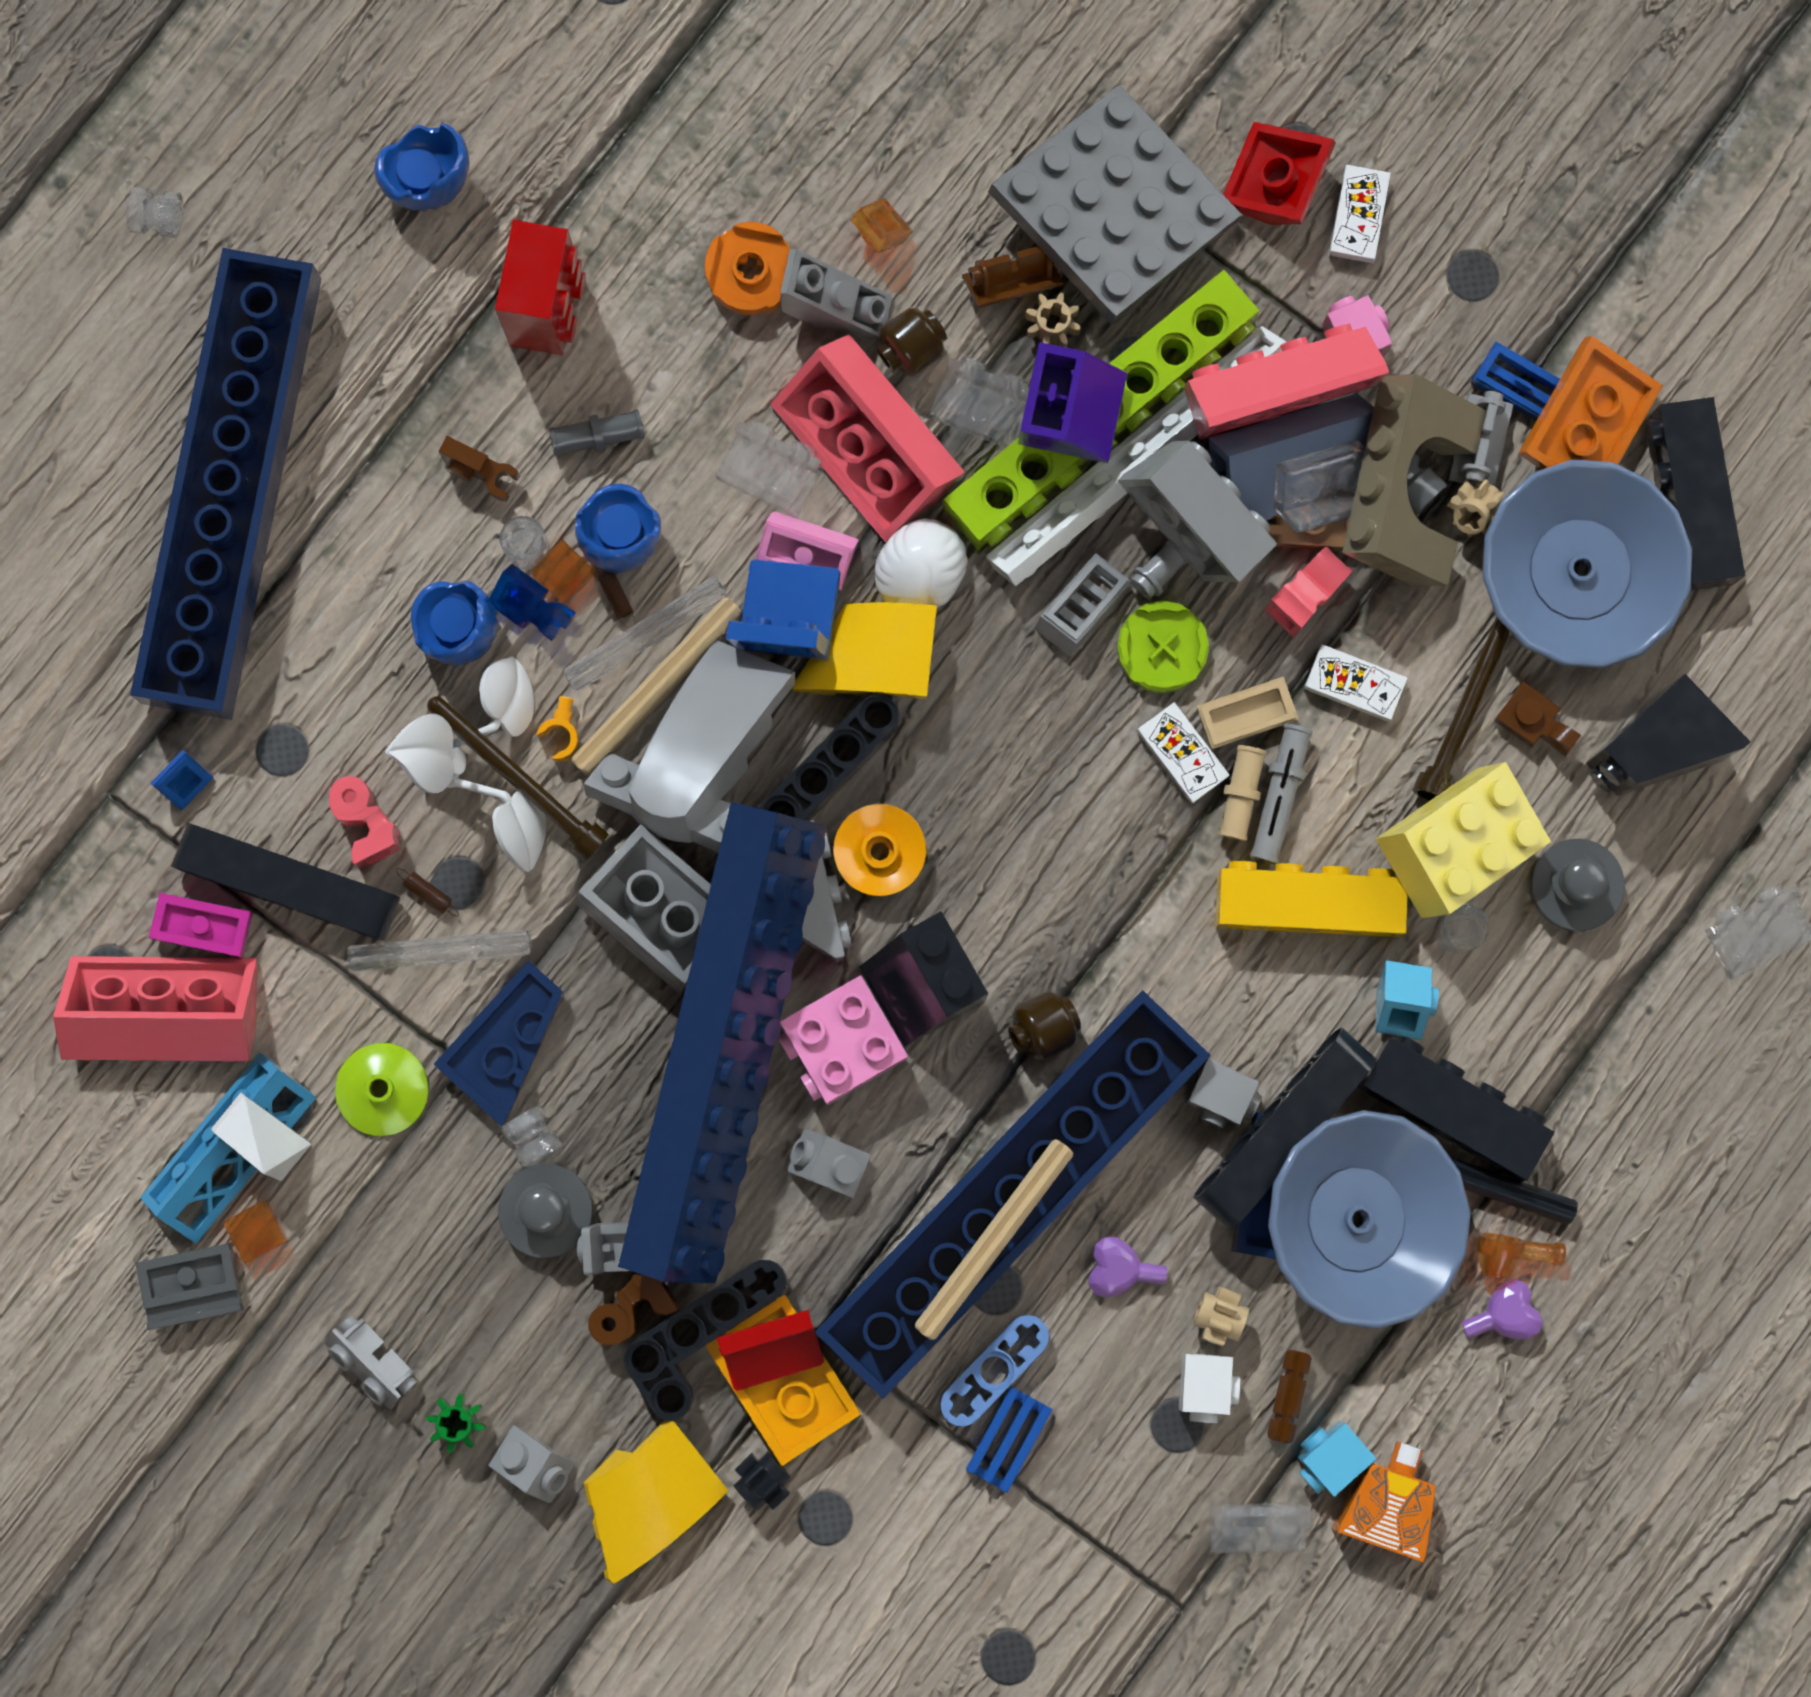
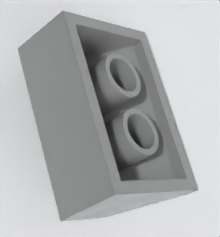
(1199, 511)
(649, 905)

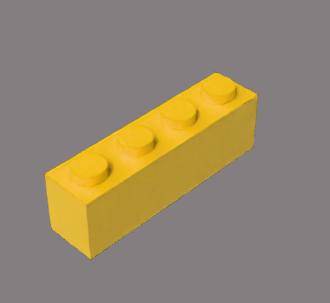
(1310, 901)

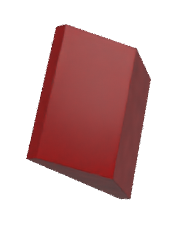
(1278, 174)

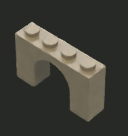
(1381, 521)

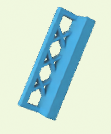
(205, 1151)

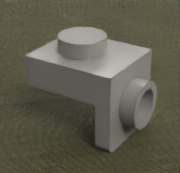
(828, 1162)
(601, 1247)
(531, 1465)

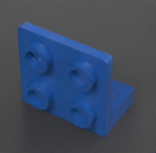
(787, 610)

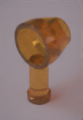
(1501, 1253)

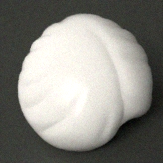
(921, 564)

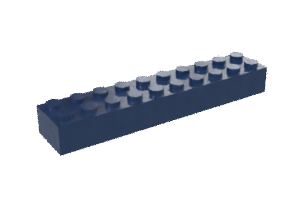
(226, 484)
(722, 1046)
(1091, 1110)

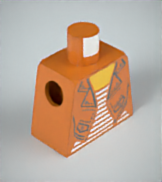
(1390, 1505)

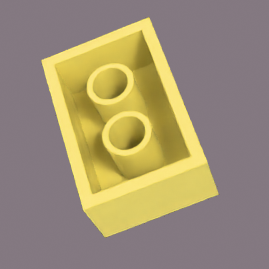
(1463, 840)

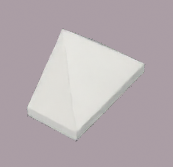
(260, 1137)

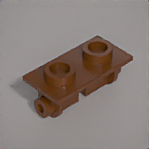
(1005, 279)

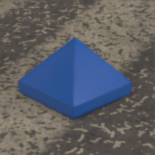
(181, 780)

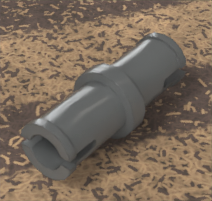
(596, 433)

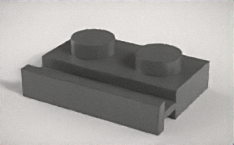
(189, 1286)

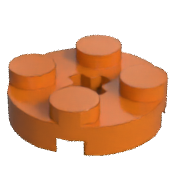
(735, 248)

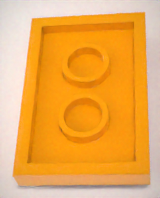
(794, 1409)

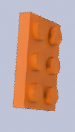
(1591, 409)

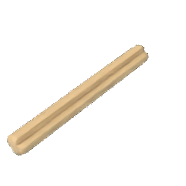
(656, 686)
(993, 1239)

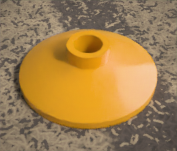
(874, 826)

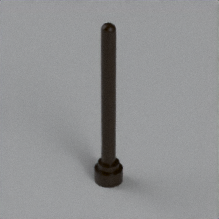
(1438, 777)
(583, 835)

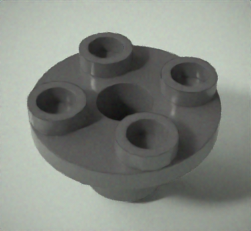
(1577, 885)
(544, 1210)

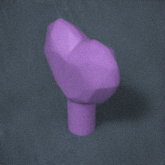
(1120, 1268)
(1507, 1313)

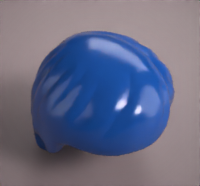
(423, 168)
(617, 528)
(453, 622)

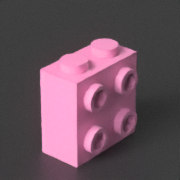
(841, 1041)

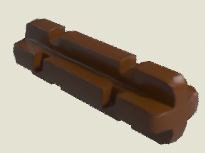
(1289, 1396)

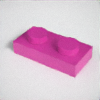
(201, 925)

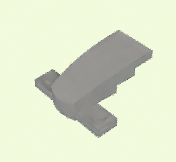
(697, 748)

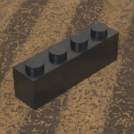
(1697, 484)
(1457, 1109)

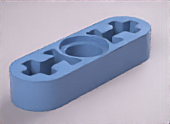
(1026, 1352)

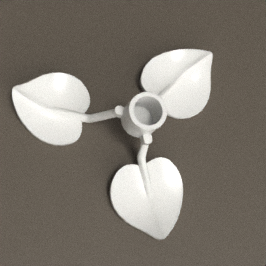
(435, 761)

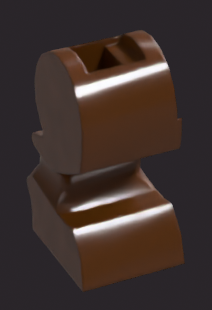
(619, 1321)

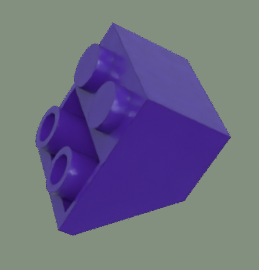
(1072, 403)

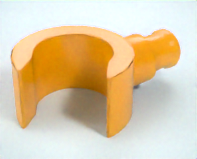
(562, 719)

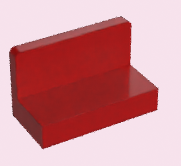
(771, 1350)

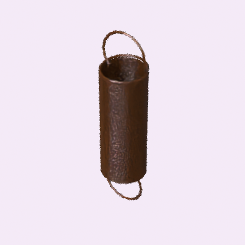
(615, 595)
(427, 892)

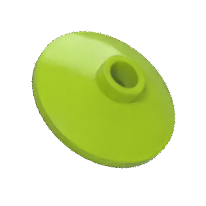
(405, 1095)

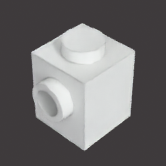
(1207, 1386)

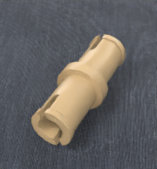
(1242, 793)

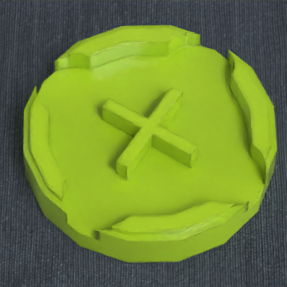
(1162, 647)

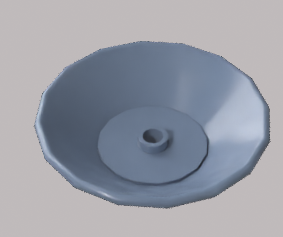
(1624, 536)
(1409, 1229)

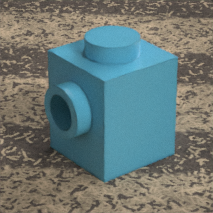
(1405, 1000)
(1333, 1458)

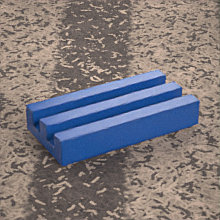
(1523, 365)
(990, 1474)

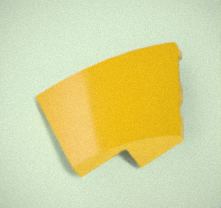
(875, 652)
(649, 1498)

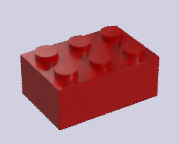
(539, 288)

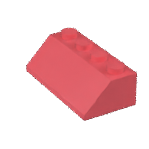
(1284, 381)
(866, 436)
(157, 1009)

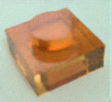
(881, 225)
(563, 572)
(255, 1231)

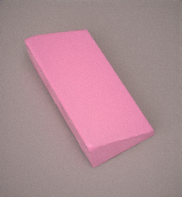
(805, 543)

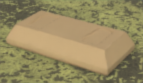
(1247, 712)

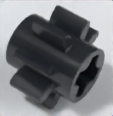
(762, 1481)

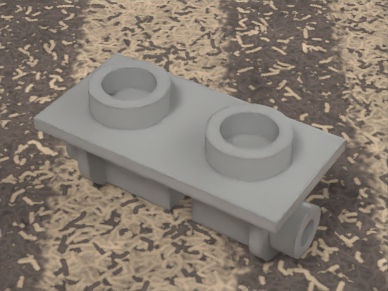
(1487, 459)
(378, 1377)

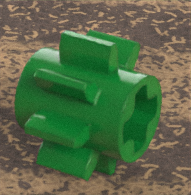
(445, 1431)

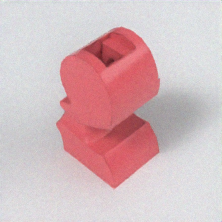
(1310, 588)
(355, 806)

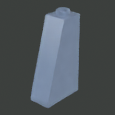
(1252, 452)

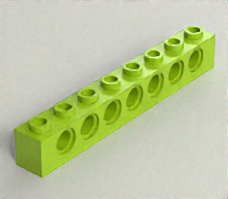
(1216, 301)

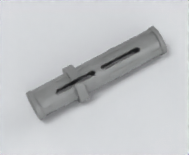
(1296, 741)

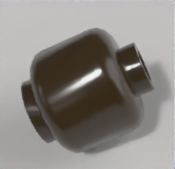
(911, 341)
(1044, 1026)

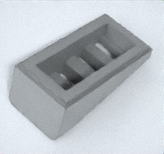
(1066, 628)

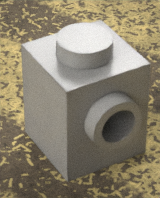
(1223, 1095)

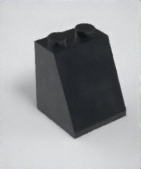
(1665, 740)
(923, 979)

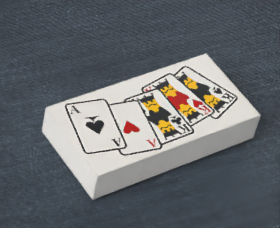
(1359, 214)
(1355, 683)
(1182, 753)

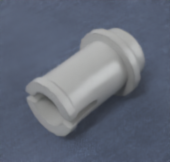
(1151, 578)

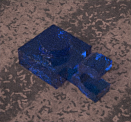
(523, 603)

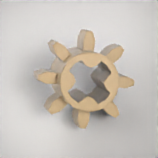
(1040, 317)
(1475, 507)
(1221, 1316)

